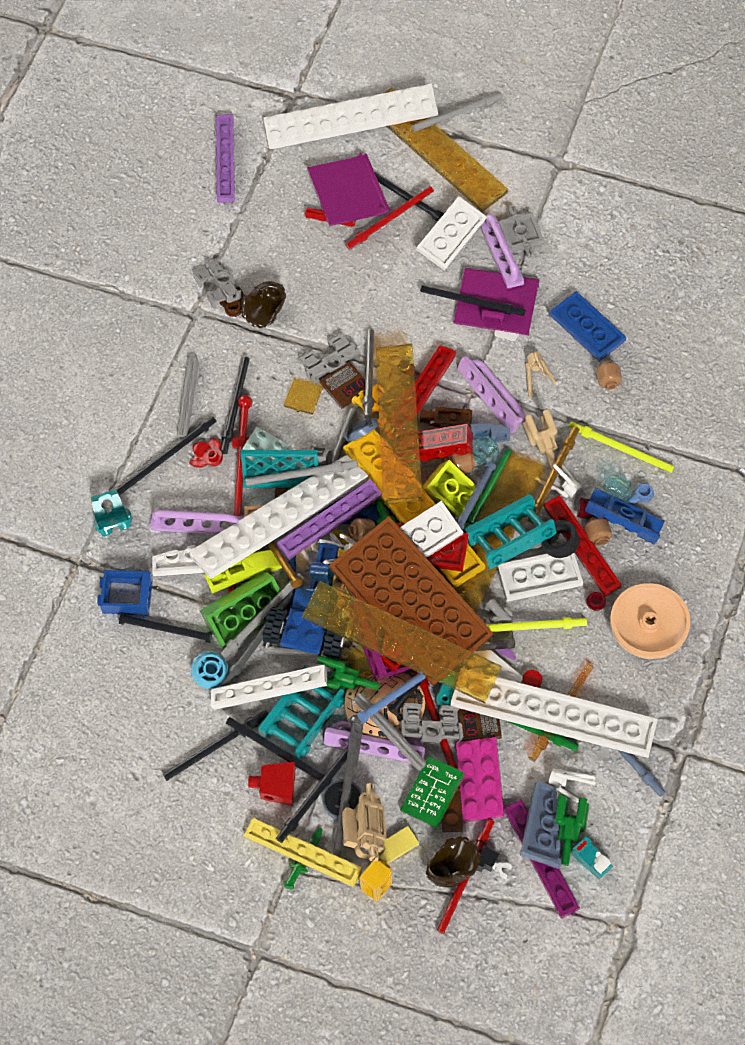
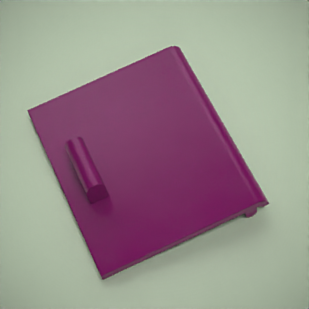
(348, 190)
(491, 287)

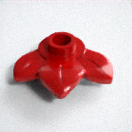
(207, 454)

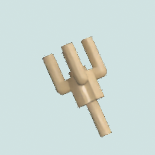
(544, 437)

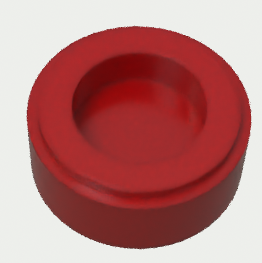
(532, 678)

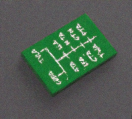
(432, 792)

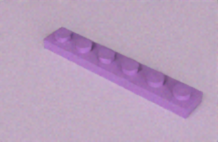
(225, 158)
(329, 519)

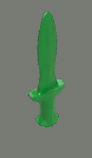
(298, 867)

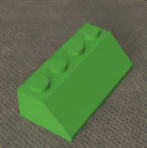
(239, 607)

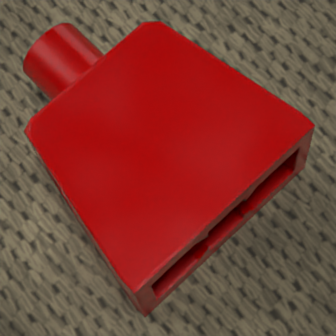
(275, 782)

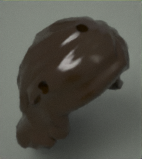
(263, 304)
(453, 862)

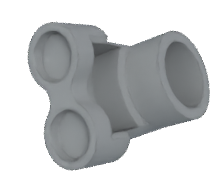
(499, 615)

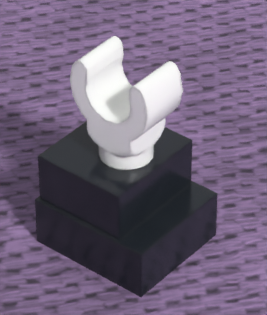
(489, 862)

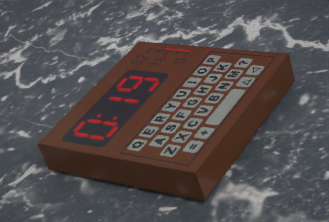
(344, 384)
(478, 726)

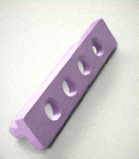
(492, 225)
(511, 421)
(159, 518)
(333, 735)

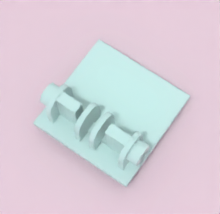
(264, 441)

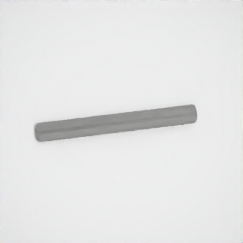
(188, 396)
(393, 735)

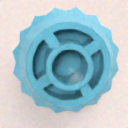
(209, 669)

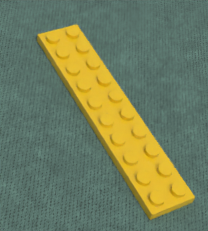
(368, 454)

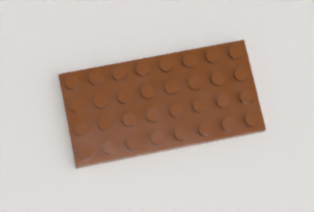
(400, 580)

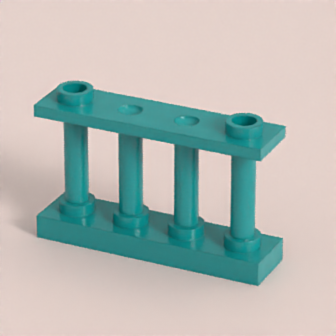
(503, 518)
(281, 711)

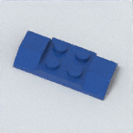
(622, 513)

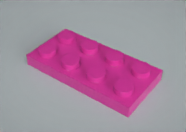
(482, 779)

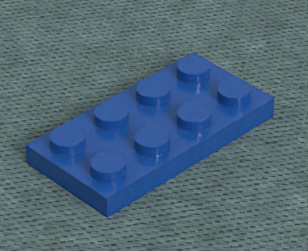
(587, 326)

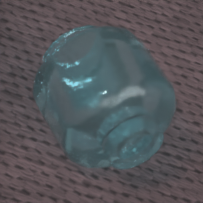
(485, 451)
(618, 486)

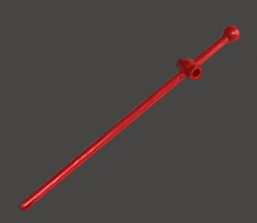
(245, 403)

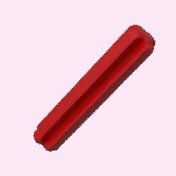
(319, 215)

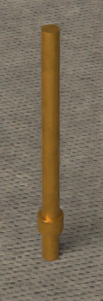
(568, 445)

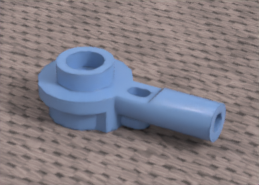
(642, 493)

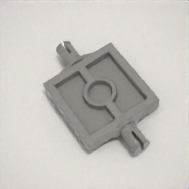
(521, 231)

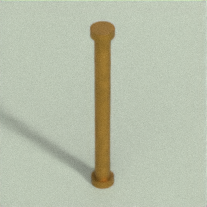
(296, 581)

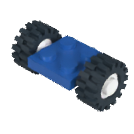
(300, 633)

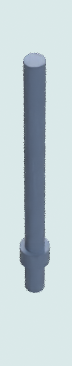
(647, 777)

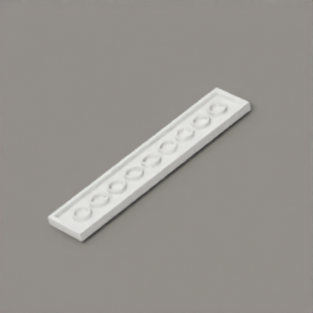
(350, 116)
(275, 519)
(564, 716)

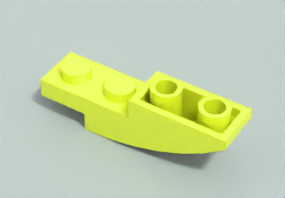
(245, 569)

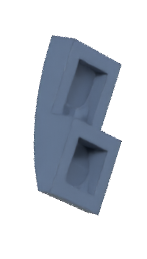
(495, 432)

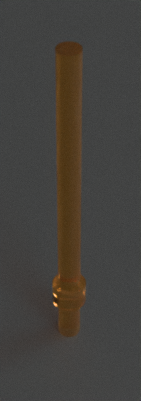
(542, 741)

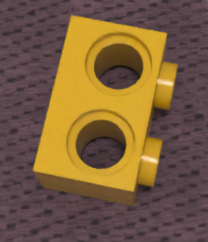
(376, 879)

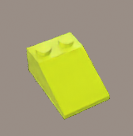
(450, 487)

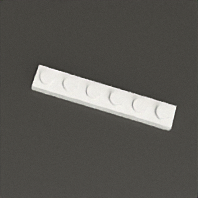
(269, 687)

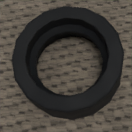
(569, 547)

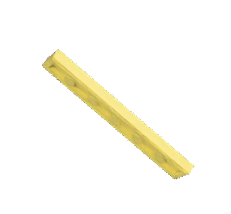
(304, 853)

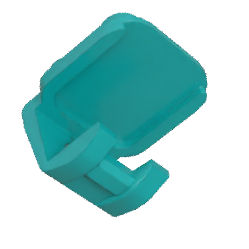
(105, 520)

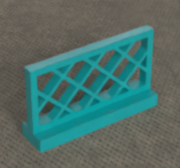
(278, 455)

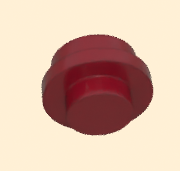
(596, 601)

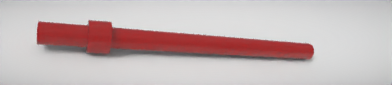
(362, 235)
(434, 717)
(482, 839)

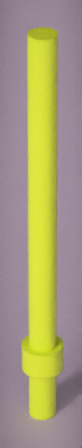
(588, 432)
(565, 623)

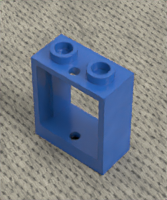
(129, 577)

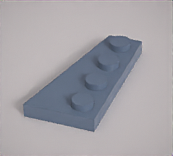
(541, 831)

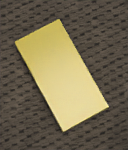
(398, 845)

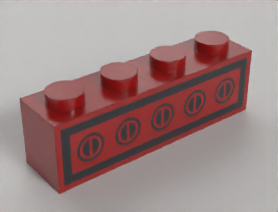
(445, 442)

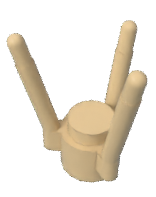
(536, 363)

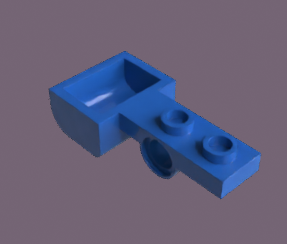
(318, 572)

